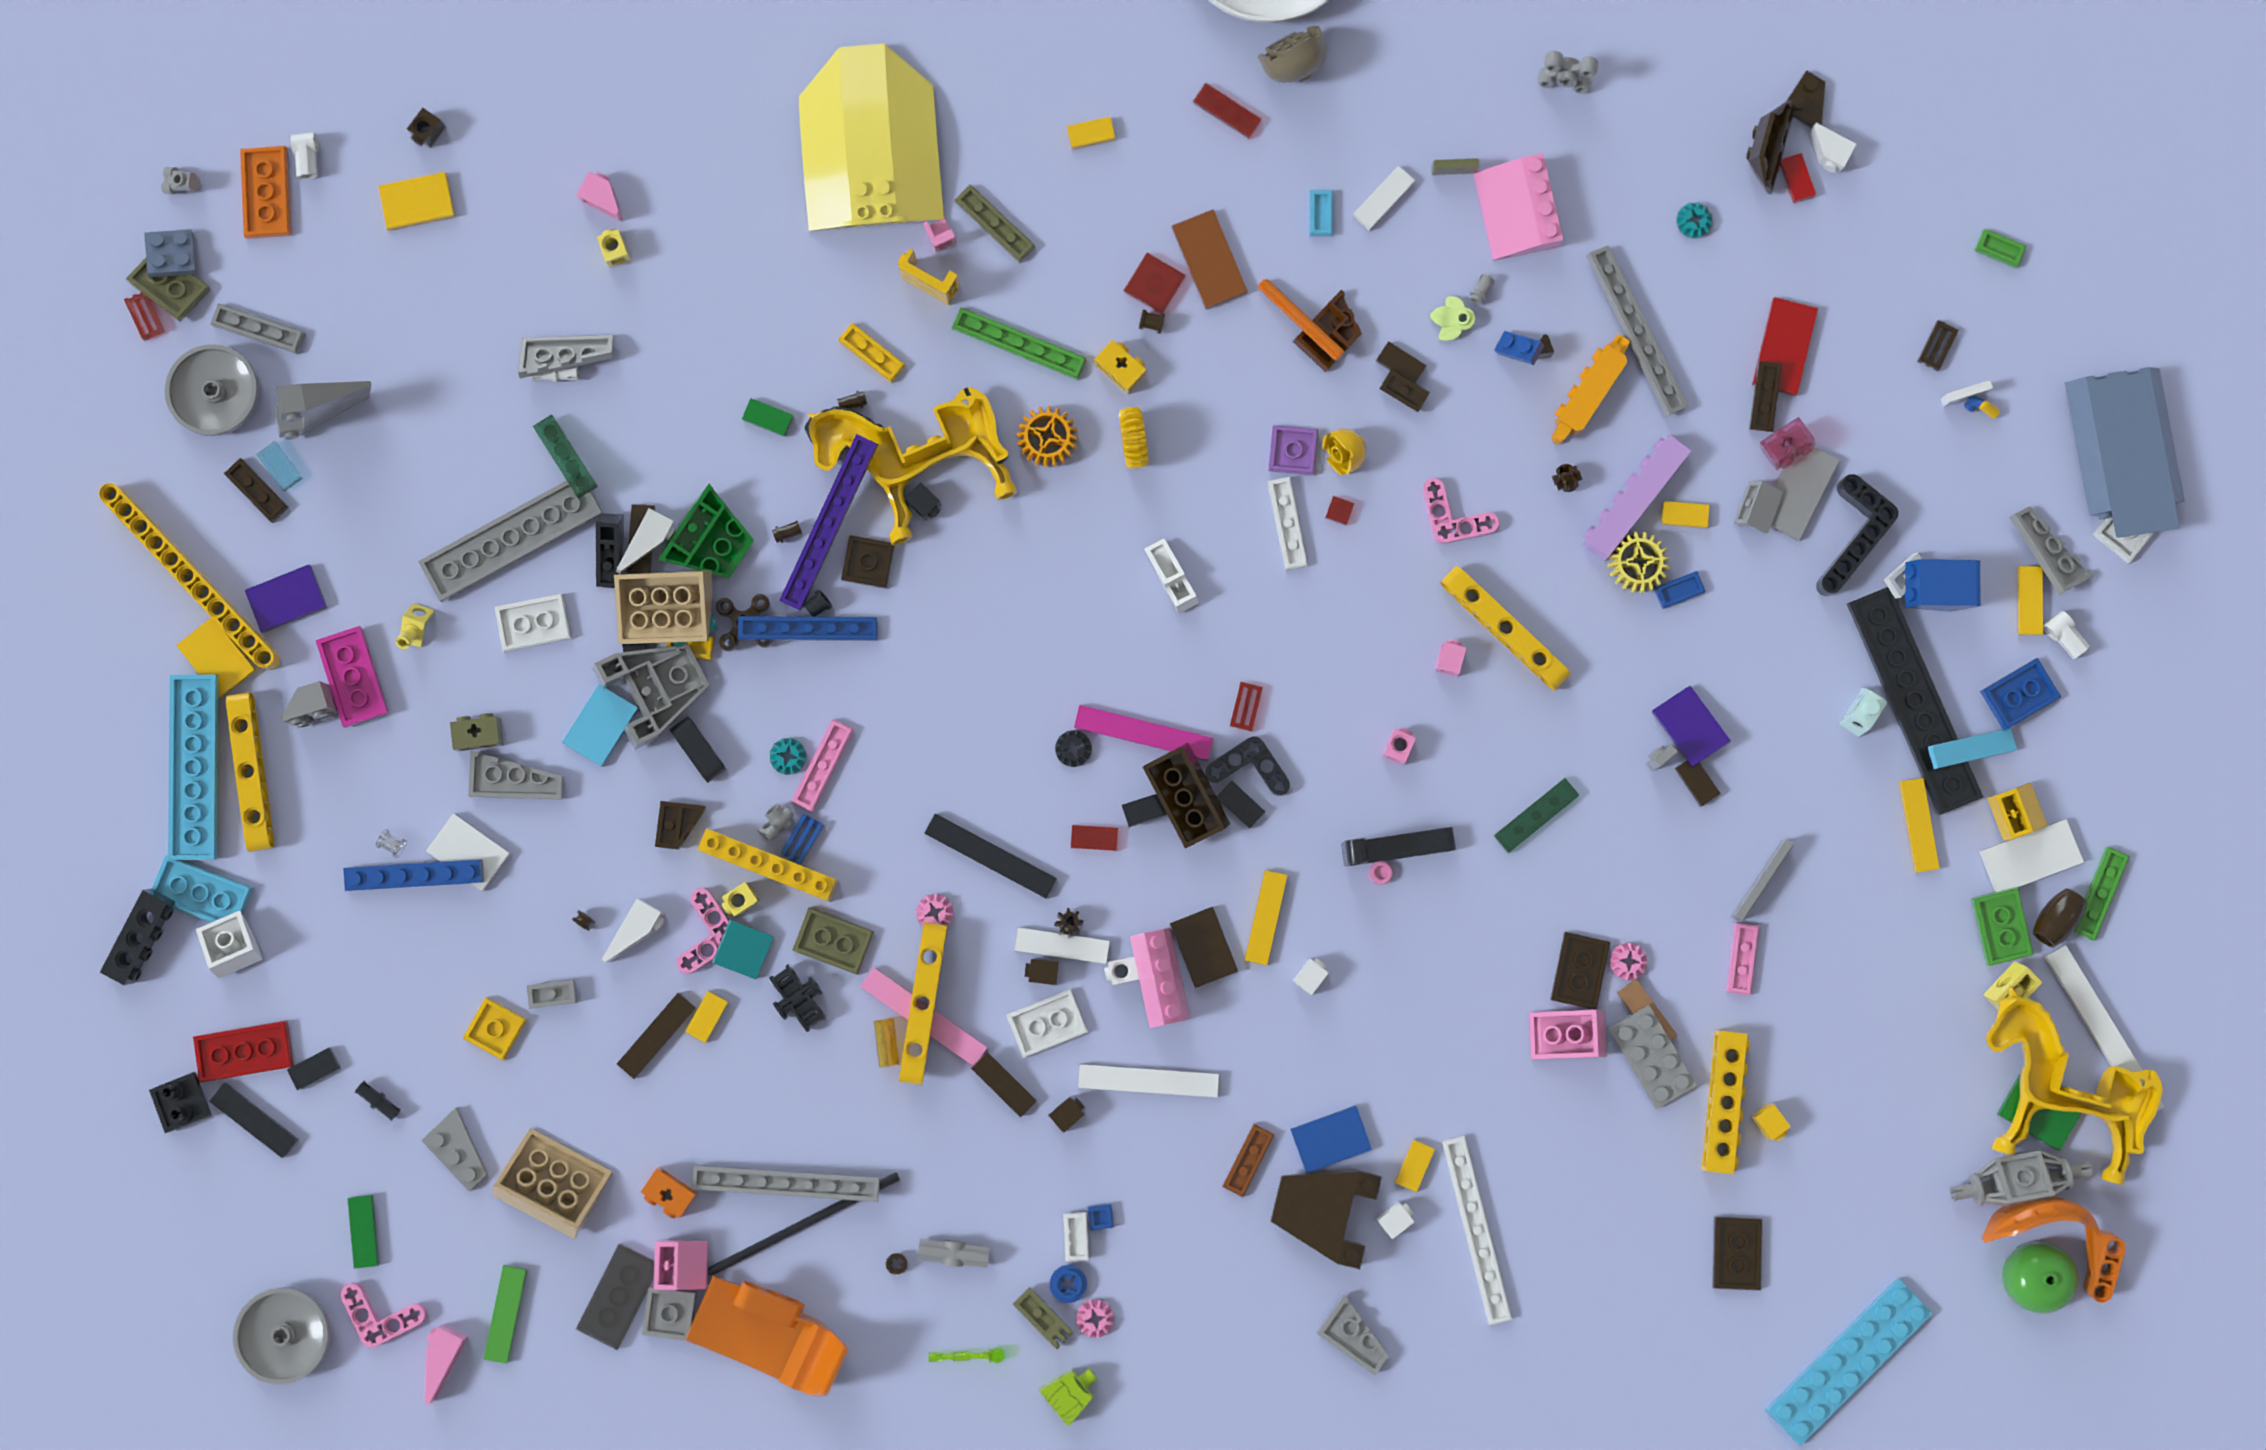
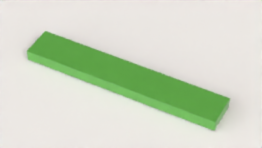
(1019, 343)

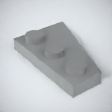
(455, 1149)

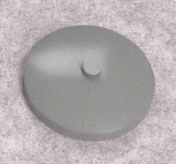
(211, 390)
(281, 1335)

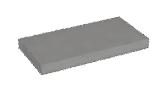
(1802, 489)

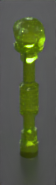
(996, 1356)

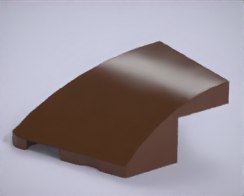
(1338, 324)

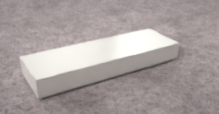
(1383, 198)

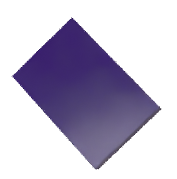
(285, 598)
(1691, 726)

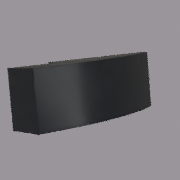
(1143, 810)

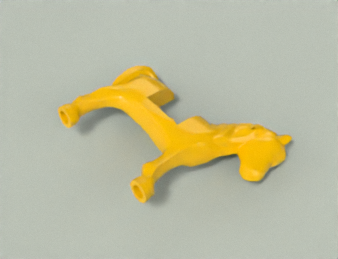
(2119, 1097)

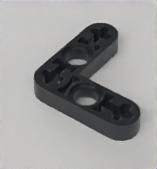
(1255, 759)

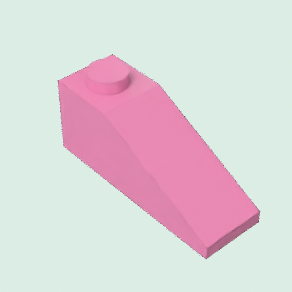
(440, 1357)

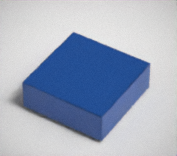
(1100, 1217)

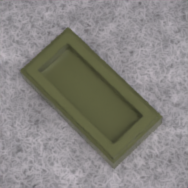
(1455, 166)

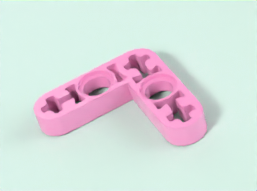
(1446, 520)
(713, 939)
(373, 1323)

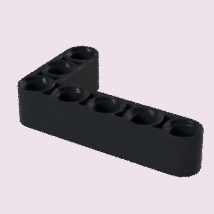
(1861, 537)
(1397, 846)

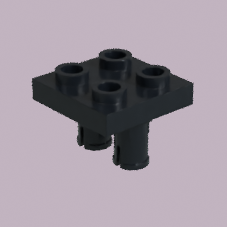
(180, 1102)

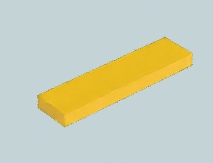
(1919, 825)
(1265, 917)

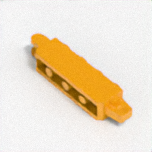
(1592, 389)

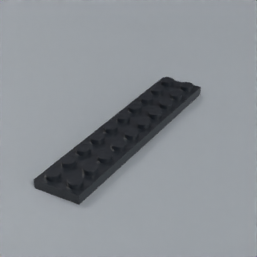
(1912, 696)

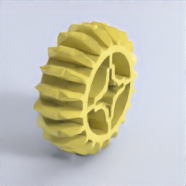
(1657, 559)

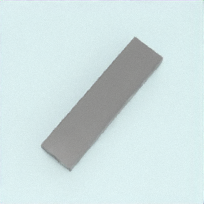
(257, 328)
(1762, 880)

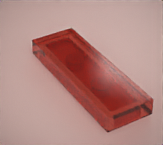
(1227, 110)

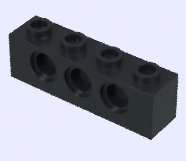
(116, 965)

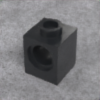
(923, 502)

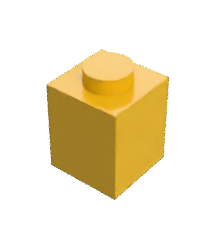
(1771, 1122)

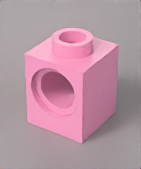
(1450, 658)
(1395, 755)

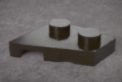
(1808, 99)
(676, 823)

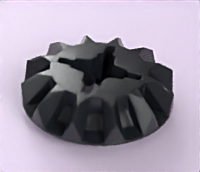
(1083, 752)

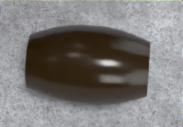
(2059, 918)

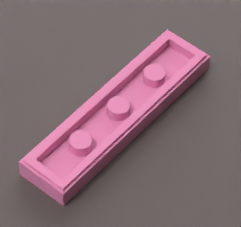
(822, 765)

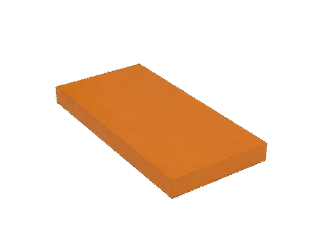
(265, 192)

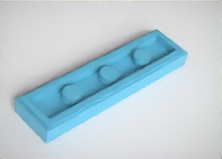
(1972, 748)

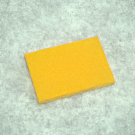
(416, 201)
(215, 653)

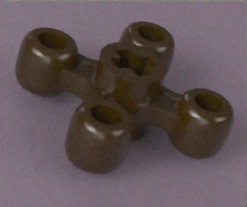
(733, 614)

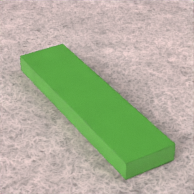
(2102, 892)
(505, 1314)

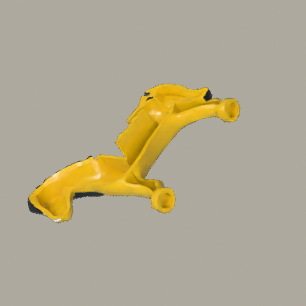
(965, 430)

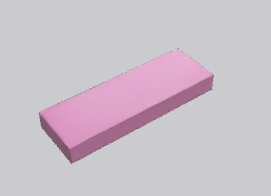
(1742, 959)

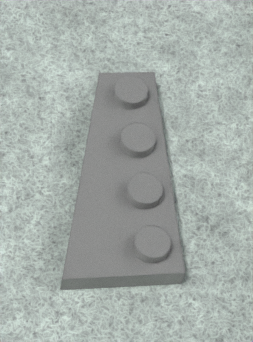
(551, 354)
(2057, 563)

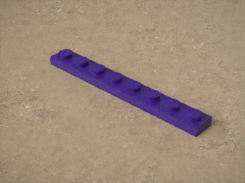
(828, 522)

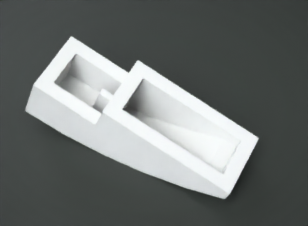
(1171, 576)

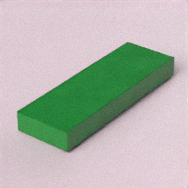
(363, 1231)

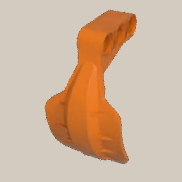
(2025, 1216)

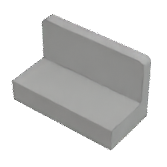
(1758, 506)

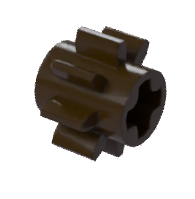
(1567, 478)
(1070, 928)

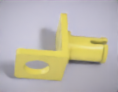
(413, 626)

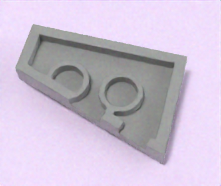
(1352, 1336)

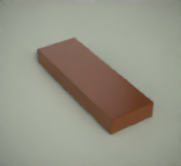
(1248, 1160)

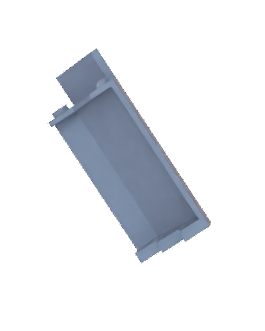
(2126, 450)

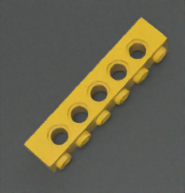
(767, 865)
(1715, 1111)

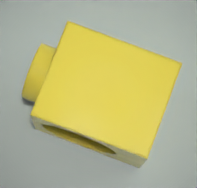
(618, 255)
(750, 900)

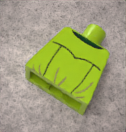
(1069, 1393)

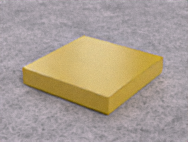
(494, 1028)

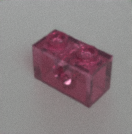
(1794, 434)

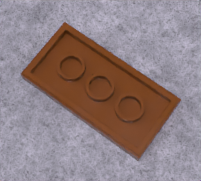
(1209, 259)

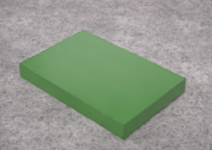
(2002, 926)

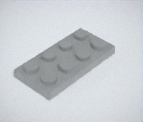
(1652, 1056)

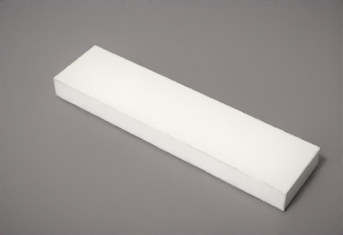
(1287, 523)
(1061, 946)

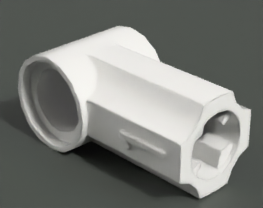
(305, 149)
(2062, 629)

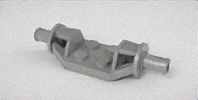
(2021, 1179)

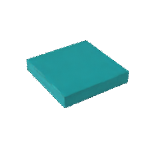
(742, 949)

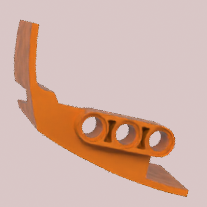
(768, 1335)

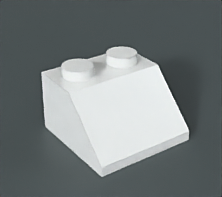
(228, 944)

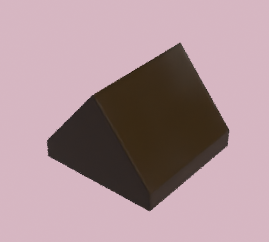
(1547, 350)

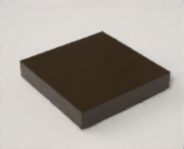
(867, 562)

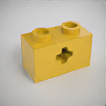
(1126, 377)

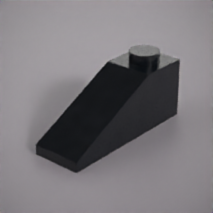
(608, 547)

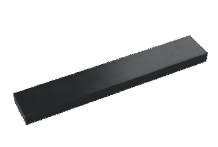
(990, 856)

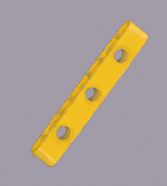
(1518, 641)
(252, 790)
(919, 1020)

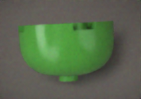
(2027, 1273)

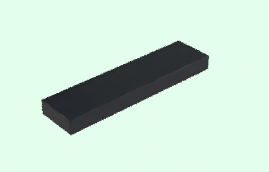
(253, 1120)

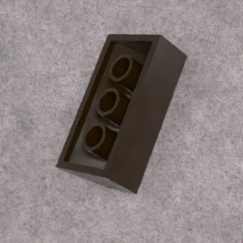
(1186, 795)

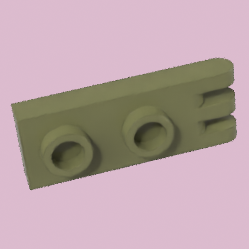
(1042, 1317)

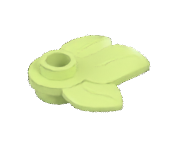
(1449, 318)

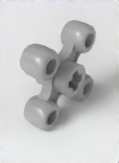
(1567, 72)

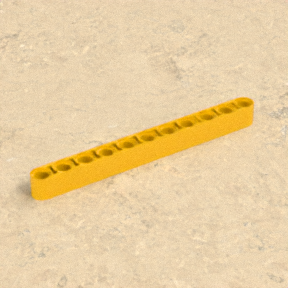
(181, 569)

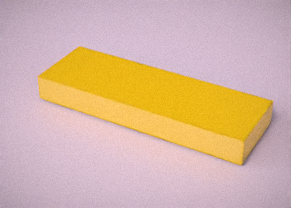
(871, 352)
(2030, 600)

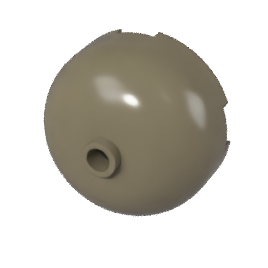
(1295, 56)

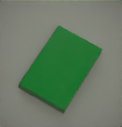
(2046, 1124)

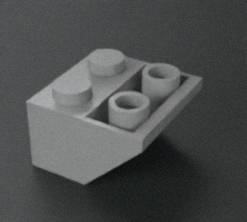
(309, 704)

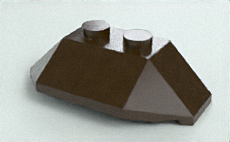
(1769, 144)

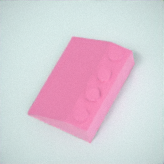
(1518, 207)

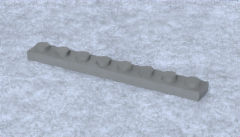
(1637, 331)
(785, 1183)

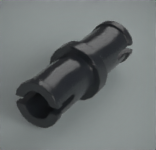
(377, 1100)

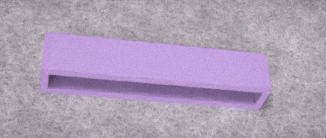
(1637, 496)

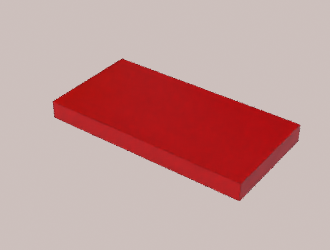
(1787, 341)
(243, 1051)

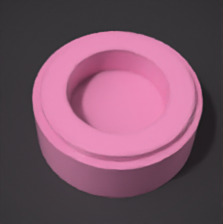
(1380, 872)

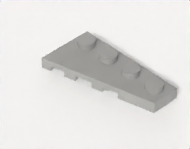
(504, 779)

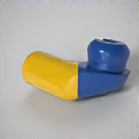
(1984, 405)

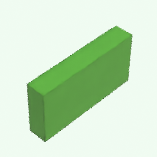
(2000, 248)

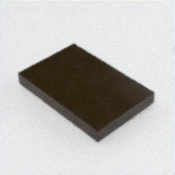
(1203, 947)
(1580, 971)
(1737, 1253)

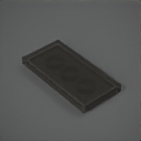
(617, 1297)

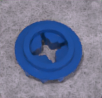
(1068, 1295)

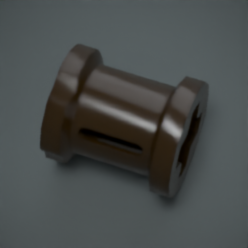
(1151, 321)

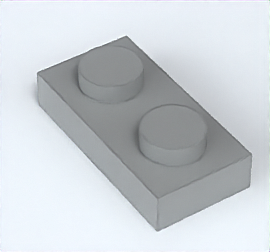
(1660, 756)
(551, 994)

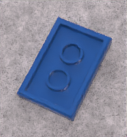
(2020, 694)
(1331, 1139)

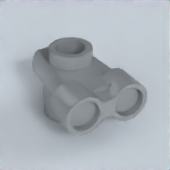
(179, 181)
(779, 819)

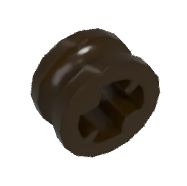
(583, 920)
(896, 1271)

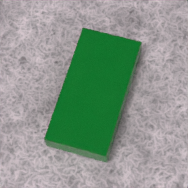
(767, 417)

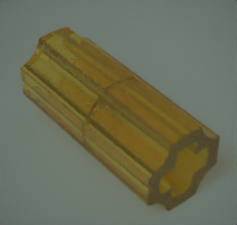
(886, 1042)

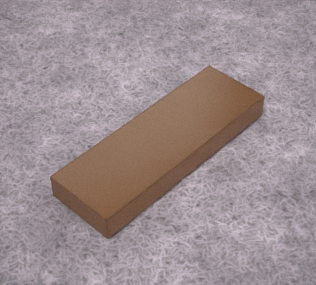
(1636, 998)

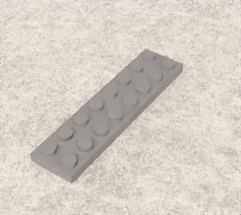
(507, 539)

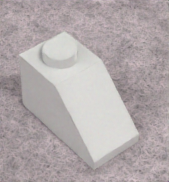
(1830, 148)

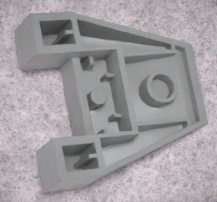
(312, 404)
(661, 683)

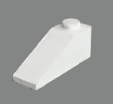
(648, 537)
(637, 926)

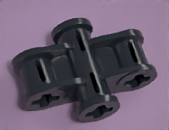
(792, 991)

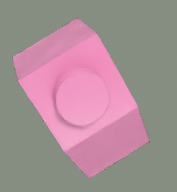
(599, 194)

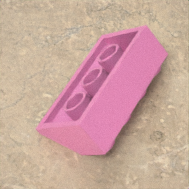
(1160, 977)

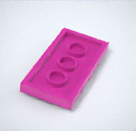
(352, 676)

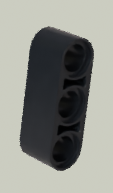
(698, 749)

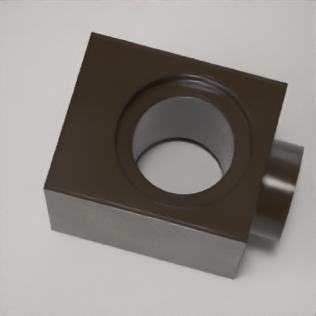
(422, 119)
(1042, 971)
(1067, 1113)

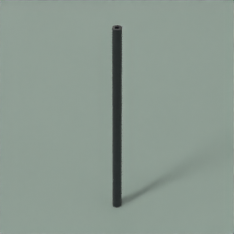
(793, 1229)

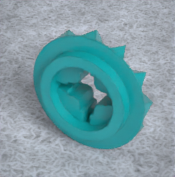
(1690, 229)
(793, 765)

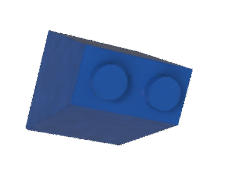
(1942, 584)

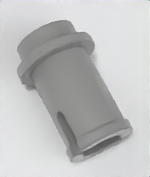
(1481, 290)

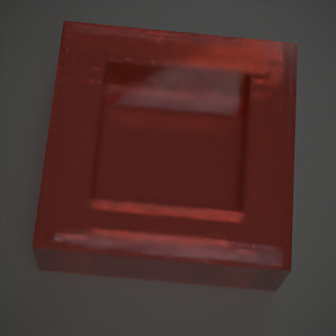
(1339, 510)

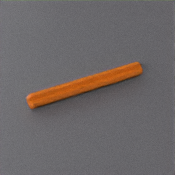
(1301, 319)

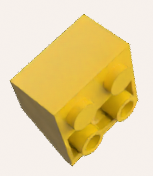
(2017, 812)

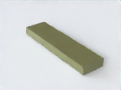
(994, 223)

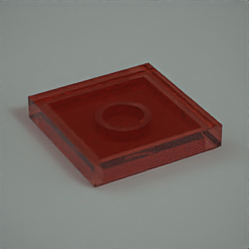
(1154, 283)

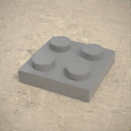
(668, 1313)

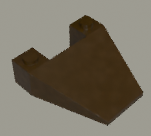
(1318, 1208)

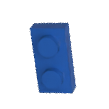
(1519, 347)

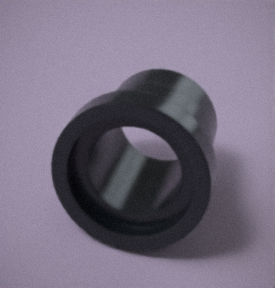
(818, 603)

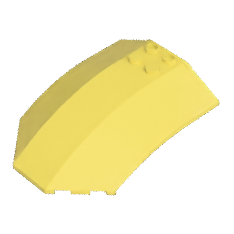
(869, 142)

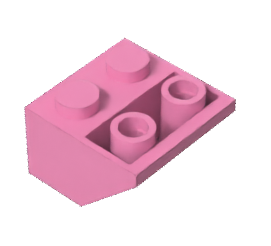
(680, 1265)

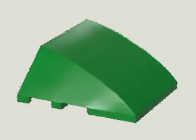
(708, 537)

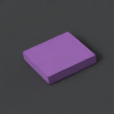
(1293, 450)

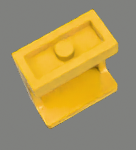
(940, 290)

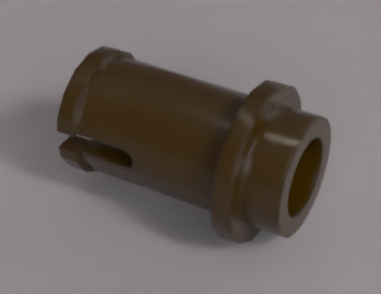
(853, 401)
(786, 532)

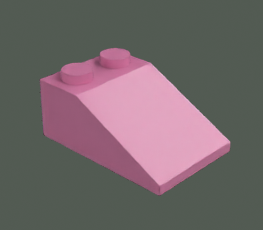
(1568, 1034)

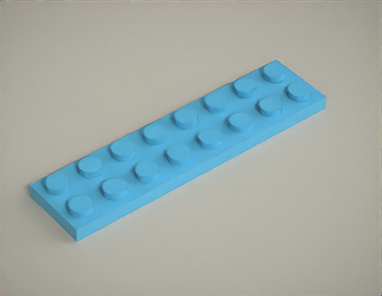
(193, 767)
(1848, 1362)

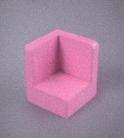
(940, 234)

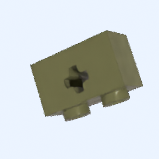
(490, 734)

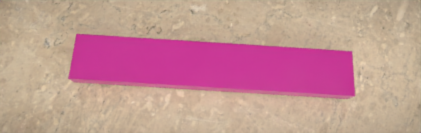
(1141, 731)

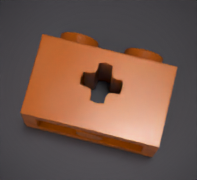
(681, 1193)

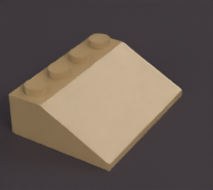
(663, 606)
(551, 1183)

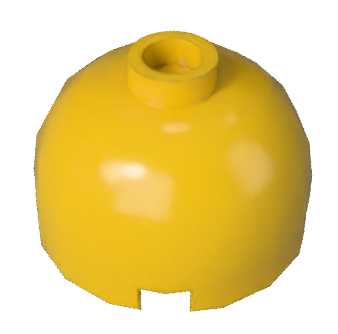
(1345, 449)

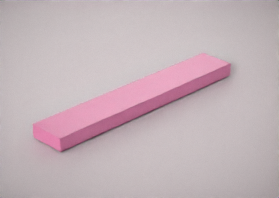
(942, 1028)

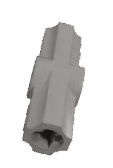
(953, 1253)

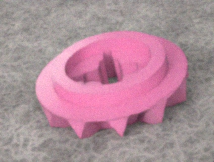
(937, 901)
(1620, 969)
(1101, 1309)

